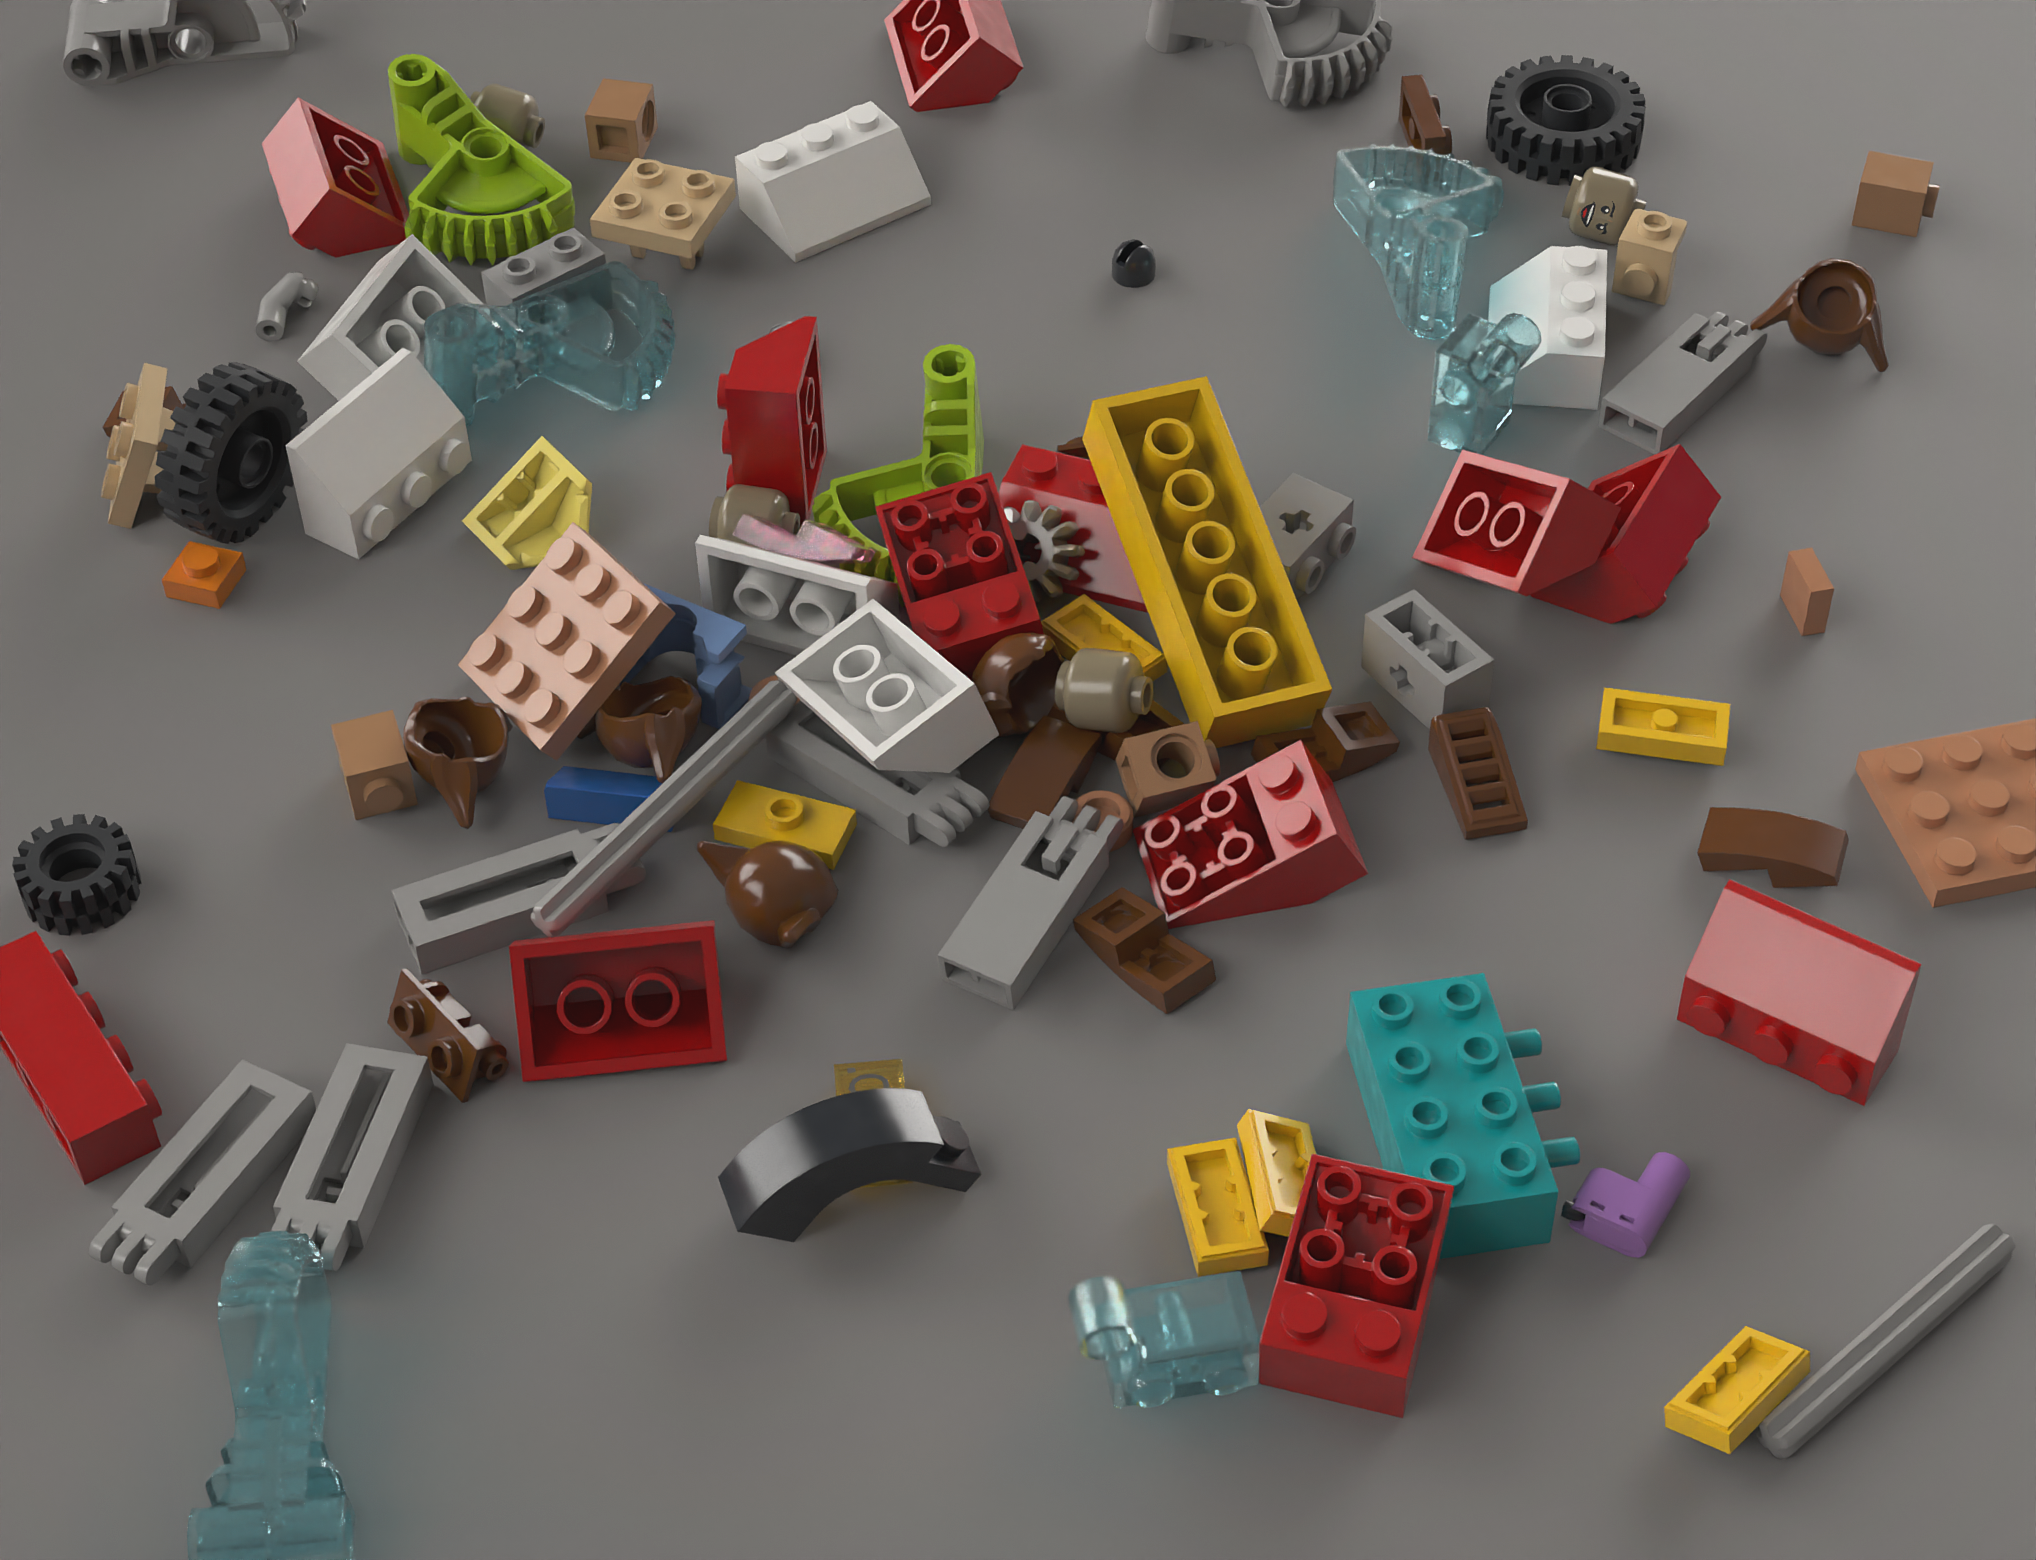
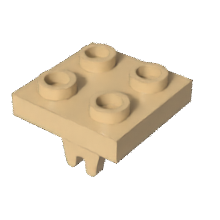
(663, 209)
(135, 445)

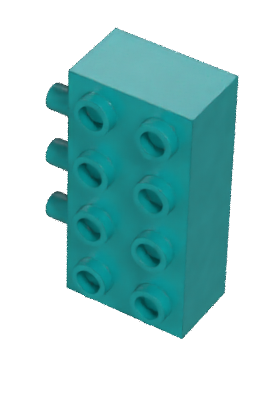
(1454, 1108)

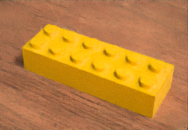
(1205, 562)

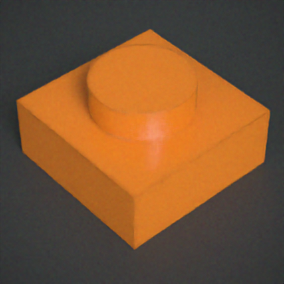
(204, 574)

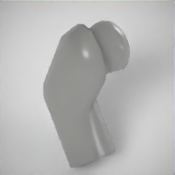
(275, 304)

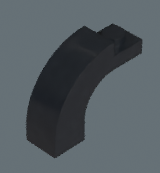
(837, 1147)

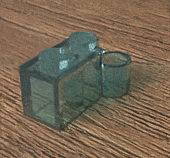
(1477, 380)
(1168, 1337)

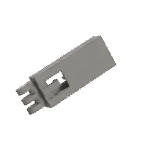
(1679, 382)
(831, 764)
(493, 899)
(1024, 912)
(355, 1143)
(215, 1160)

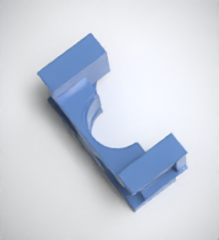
(712, 642)

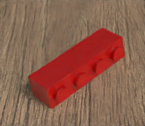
(69, 1065)

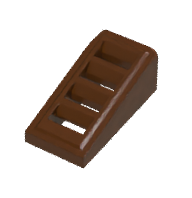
(1470, 737)

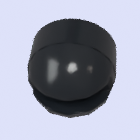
(1133, 264)

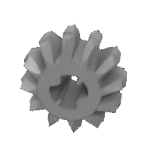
(1044, 527)

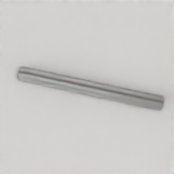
(662, 809)

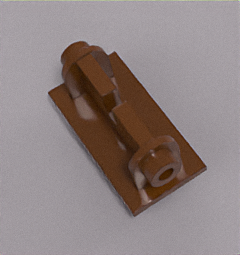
(439, 1029)

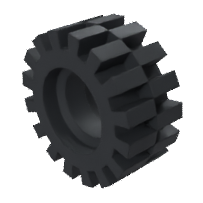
(71, 849)

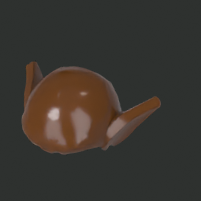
(1831, 311)
(1018, 681)
(648, 723)
(457, 748)
(773, 888)

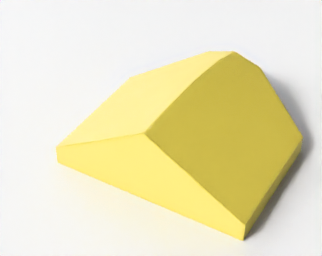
(532, 507)

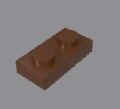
(1421, 117)

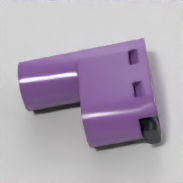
(1627, 1212)

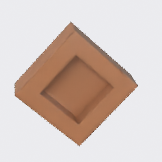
(1806, 591)

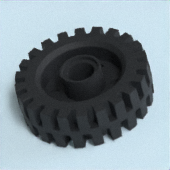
(1564, 118)
(229, 452)

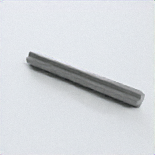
(1885, 1341)

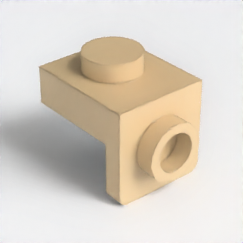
(1648, 256)

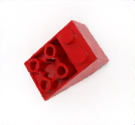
(959, 569)
(1251, 843)
(1355, 1285)

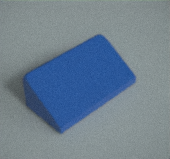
(596, 794)

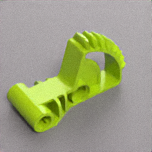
(472, 171)
(949, 454)

